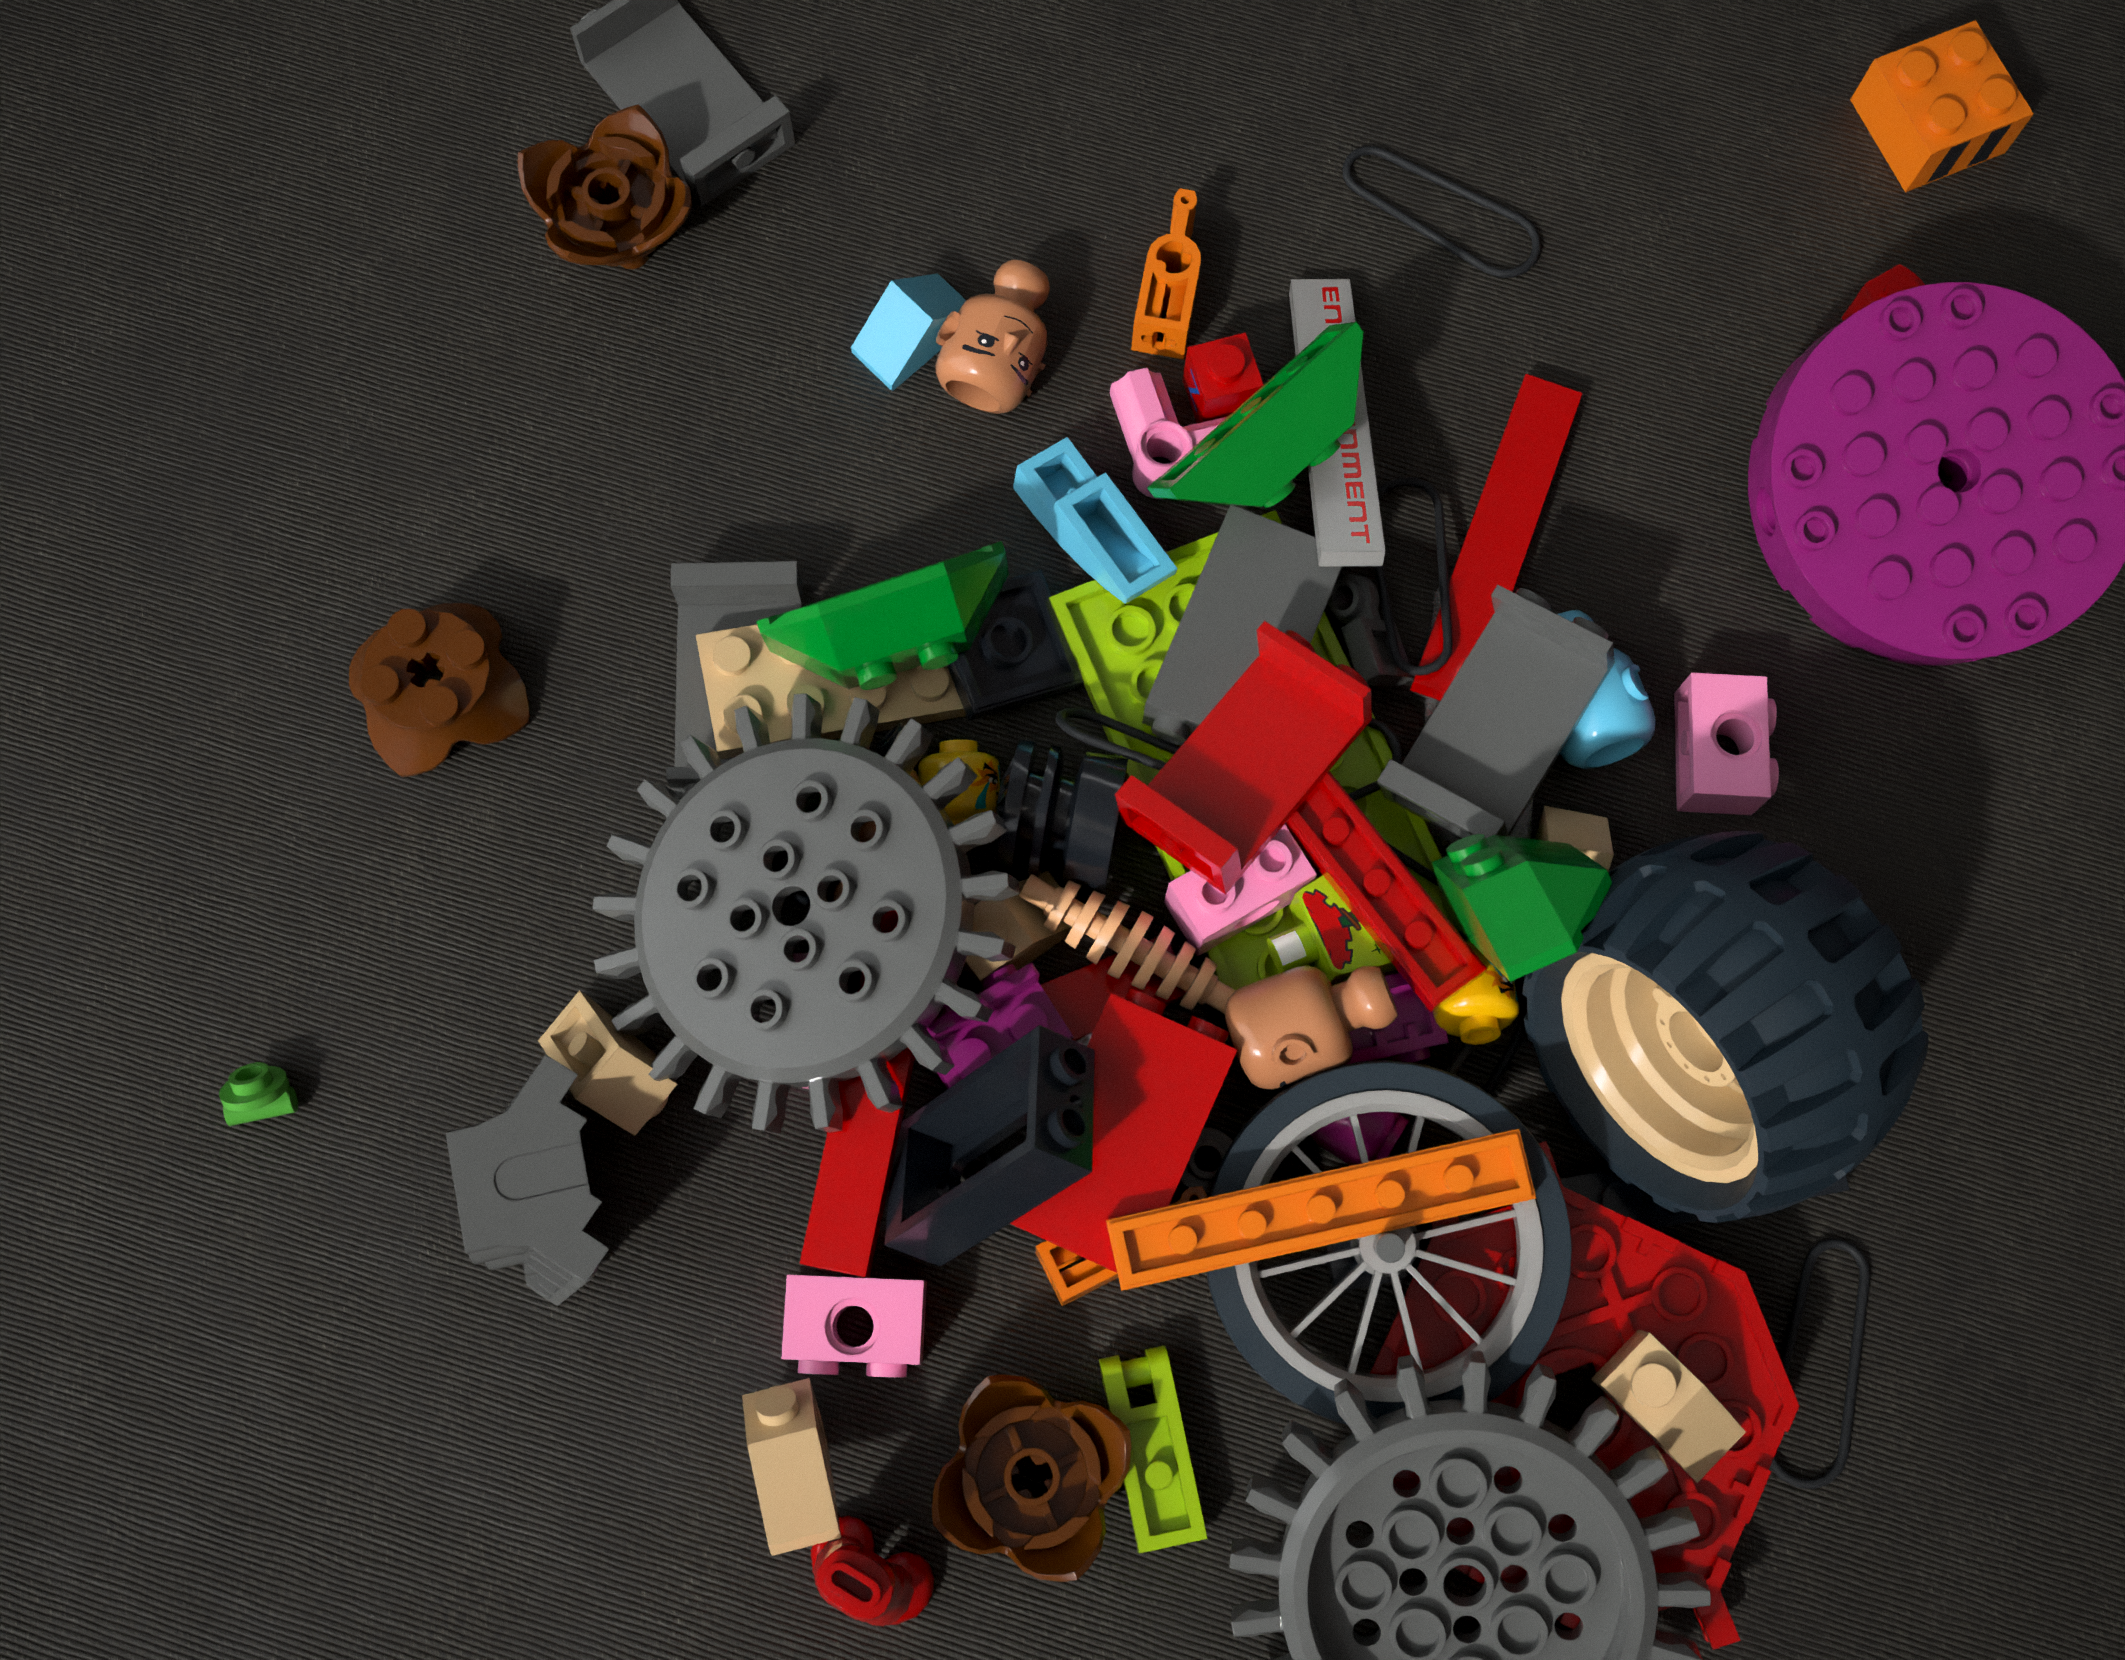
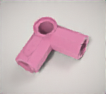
(1152, 425)

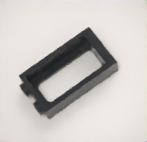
(1033, 1083)

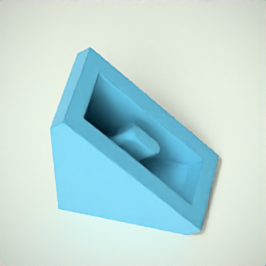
(905, 327)

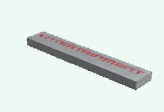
(1345, 484)

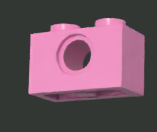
(1705, 773)
(1267, 886)
(813, 1313)

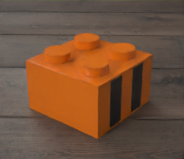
(1941, 106)

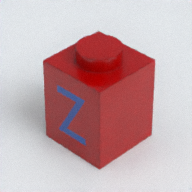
(1220, 376)

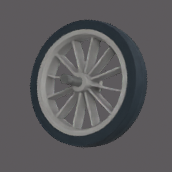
(1540, 1226)

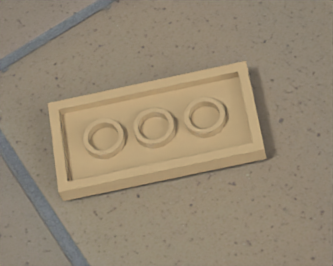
(745, 673)

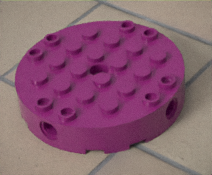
(2006, 407)

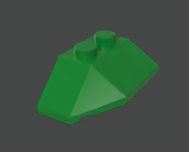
(1276, 430)
(892, 623)
(1520, 898)

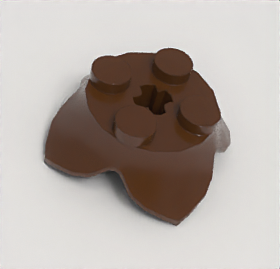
(621, 162)
(474, 700)
(1044, 1535)

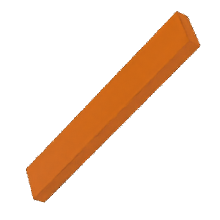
(1320, 1209)

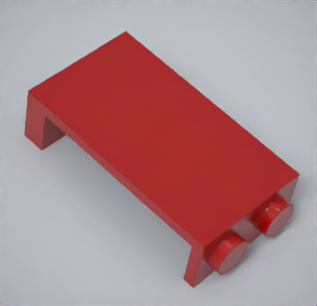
(1250, 759)
(1149, 1110)

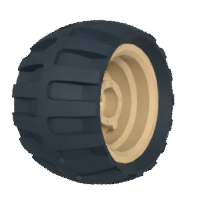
(1730, 1026)

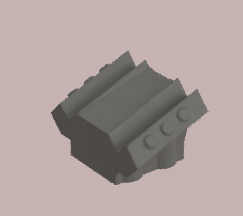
(528, 1188)

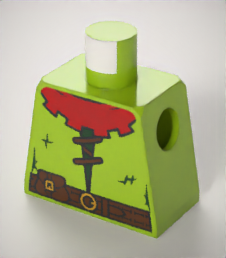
(1325, 935)

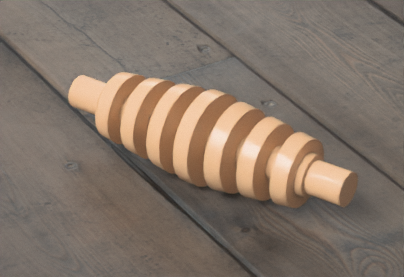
(1060, 905)

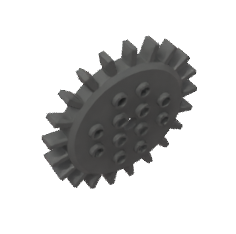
(818, 1026)
(1456, 1447)

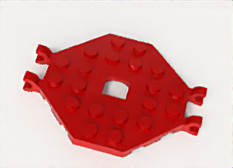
(1620, 1283)

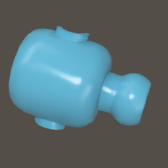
(1617, 718)

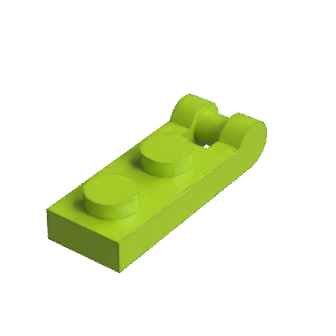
(1160, 1472)

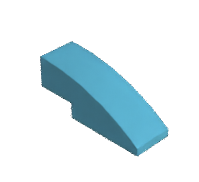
(1092, 521)

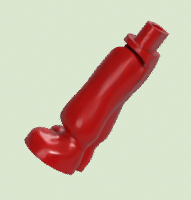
(867, 1584)

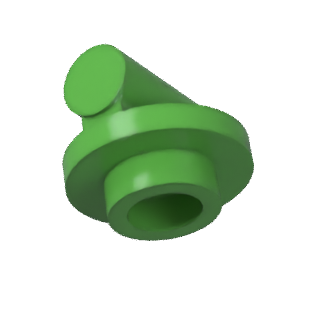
(257, 1094)

